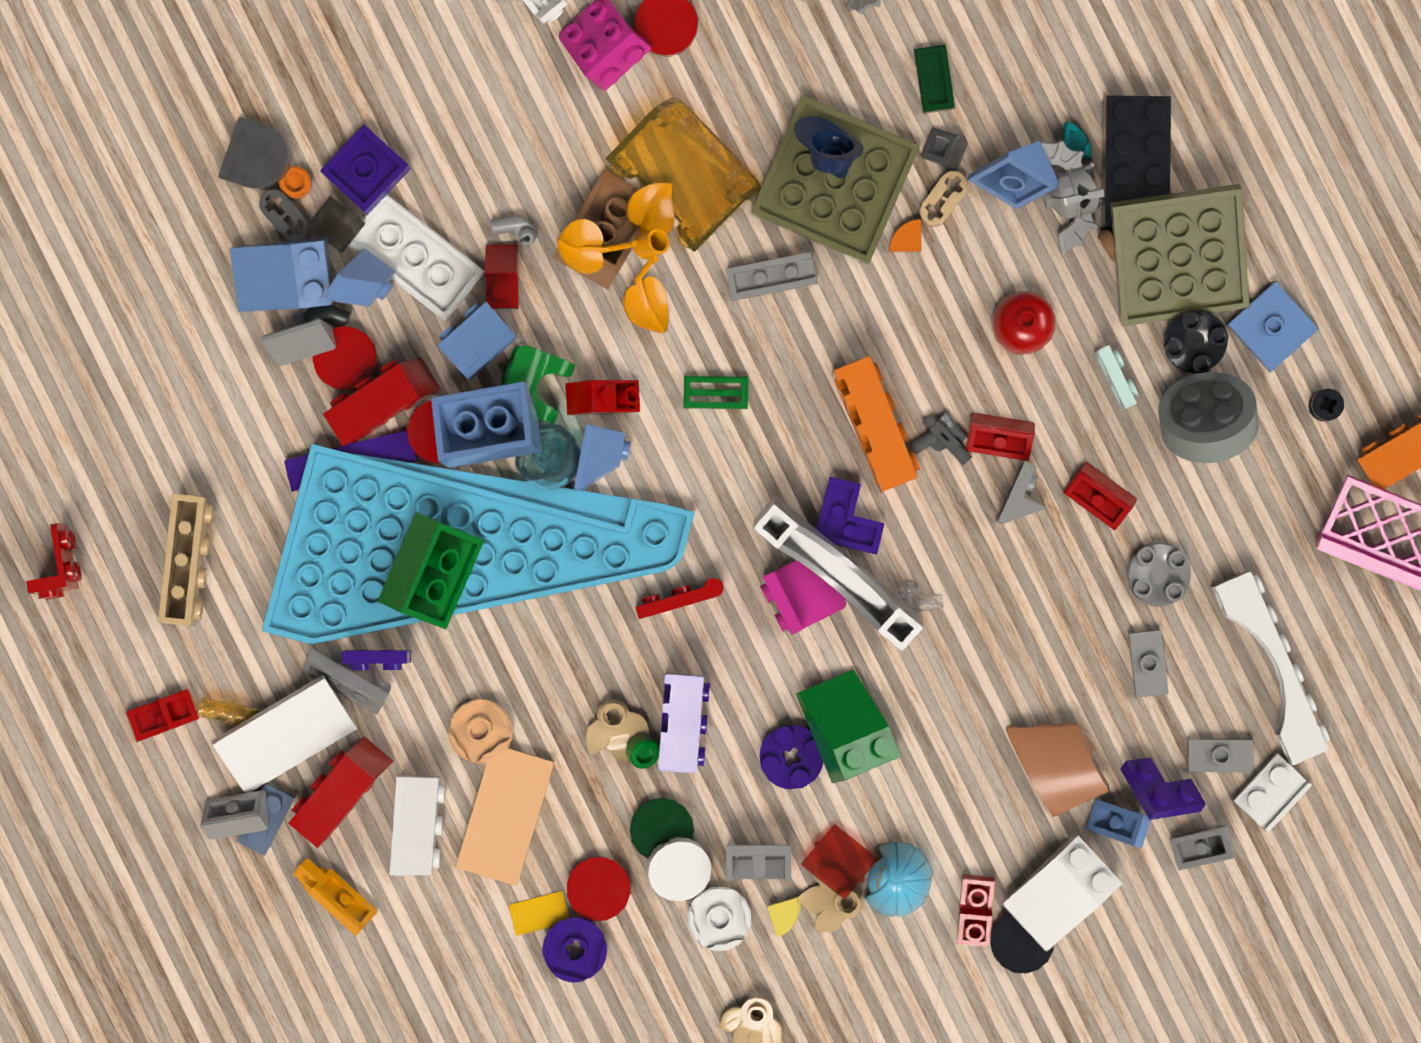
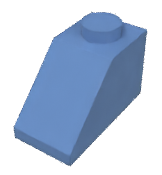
(362, 281)

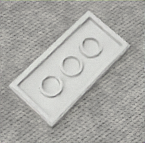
(422, 259)
(284, 734)

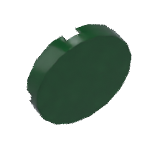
(657, 823)

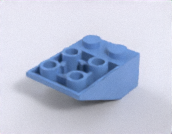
(476, 340)

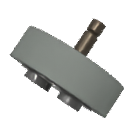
(1208, 417)

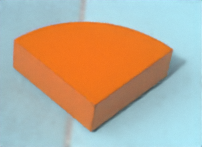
(907, 238)

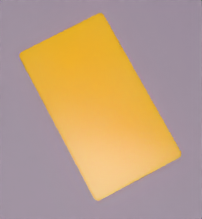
(538, 913)

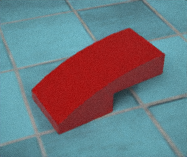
(162, 715)

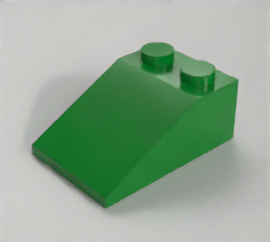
(847, 727)

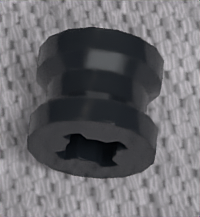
(1320, 407)

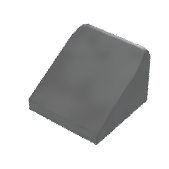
(944, 149)

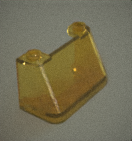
(704, 174)

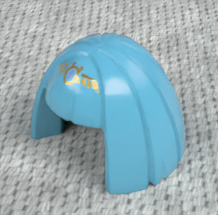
(899, 880)

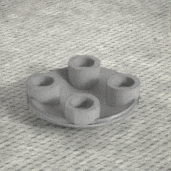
(1159, 574)

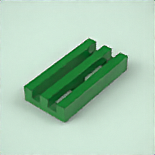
(715, 392)

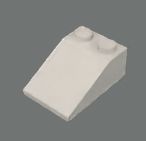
(1061, 892)

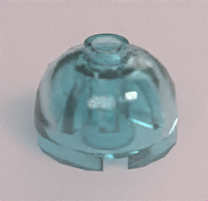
(557, 461)

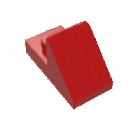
(502, 276)

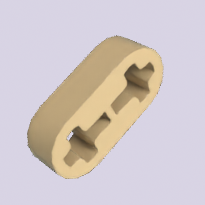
(937, 194)

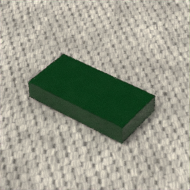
(934, 79)

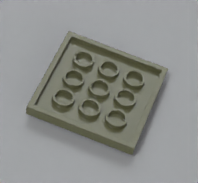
(830, 210)
(1180, 254)

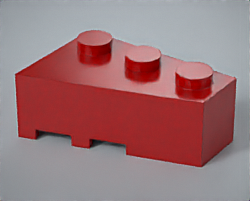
(380, 399)
(338, 791)

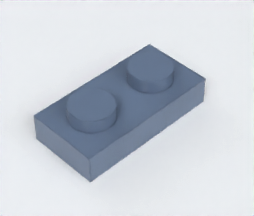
(277, 808)

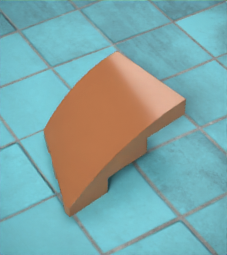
(1058, 764)

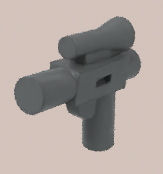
(942, 435)

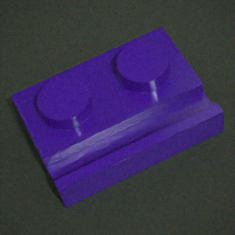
(363, 658)

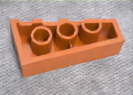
(875, 424)
(1393, 458)

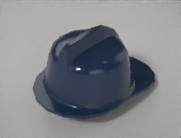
(828, 145)

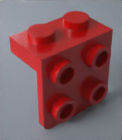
(68, 570)

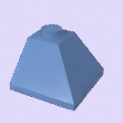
(600, 455)

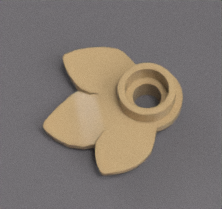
(615, 734)
(827, 905)
(750, 1028)

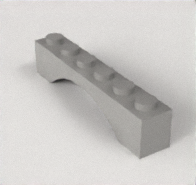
(869, 596)

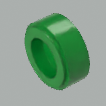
(642, 751)

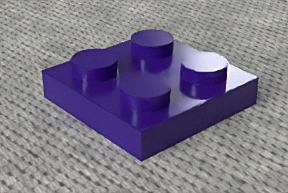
(365, 169)

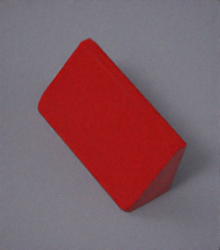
(1000, 436)
(1100, 495)

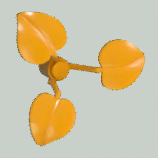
(654, 212)

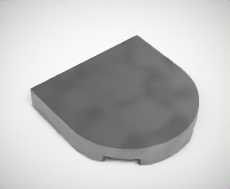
(255, 156)

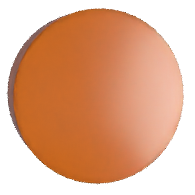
(296, 183)

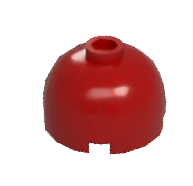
(1023, 322)

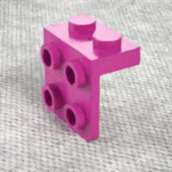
(603, 43)
(800, 597)

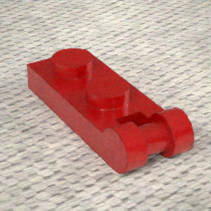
(681, 597)

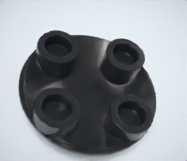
(1195, 341)

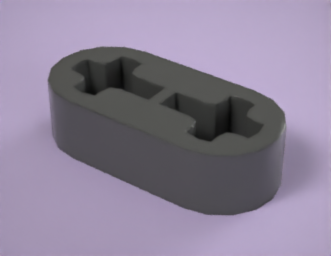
(290, 211)

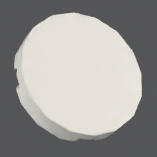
(679, 869)
(719, 918)

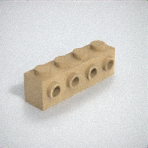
(184, 560)

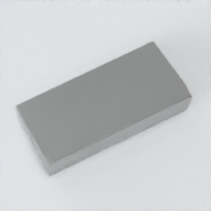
(299, 341)
(235, 815)

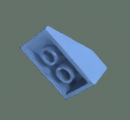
(282, 274)

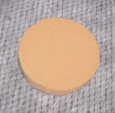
(480, 731)

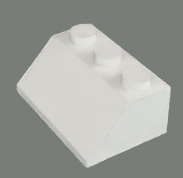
(416, 825)

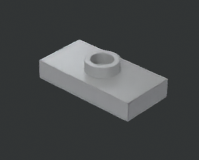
(1148, 663)
(1219, 755)

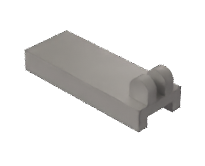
(771, 276)
(347, 682)

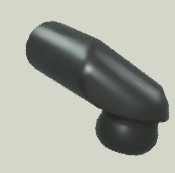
(327, 312)

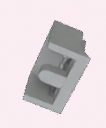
(758, 862)

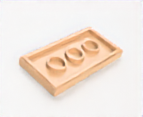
(505, 816)

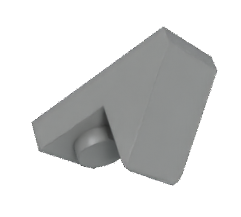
(1015, 504)
(1203, 847)

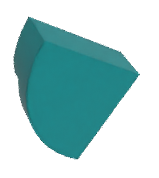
(1076, 140)

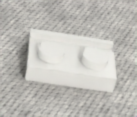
(1272, 792)

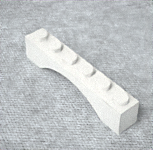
(1297, 727)

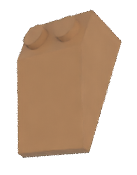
(608, 210)

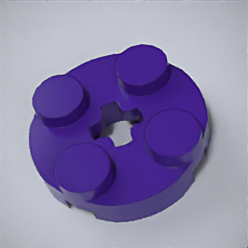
(773, 763)
(559, 959)

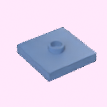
(1272, 327)

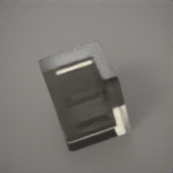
(336, 224)

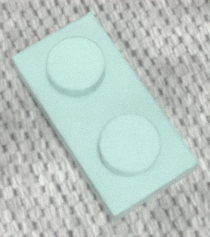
(1123, 389)

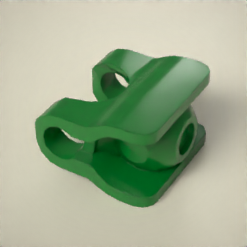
(530, 366)

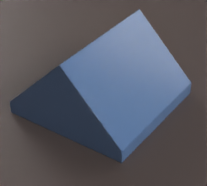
(1017, 176)

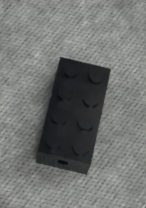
(1134, 149)

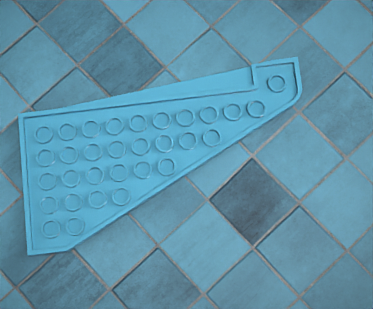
(535, 541)

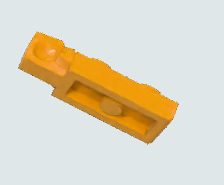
(335, 896)

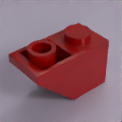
(602, 397)

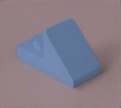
(1118, 823)

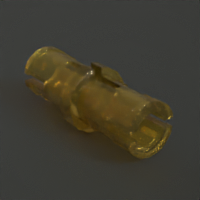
(225, 711)

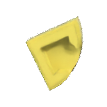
(784, 914)

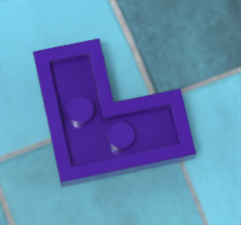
(840, 525)
(1159, 797)

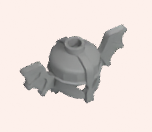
(1075, 194)

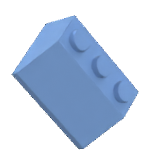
(485, 425)

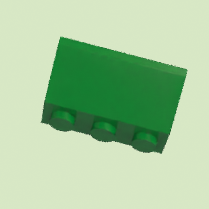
(430, 571)

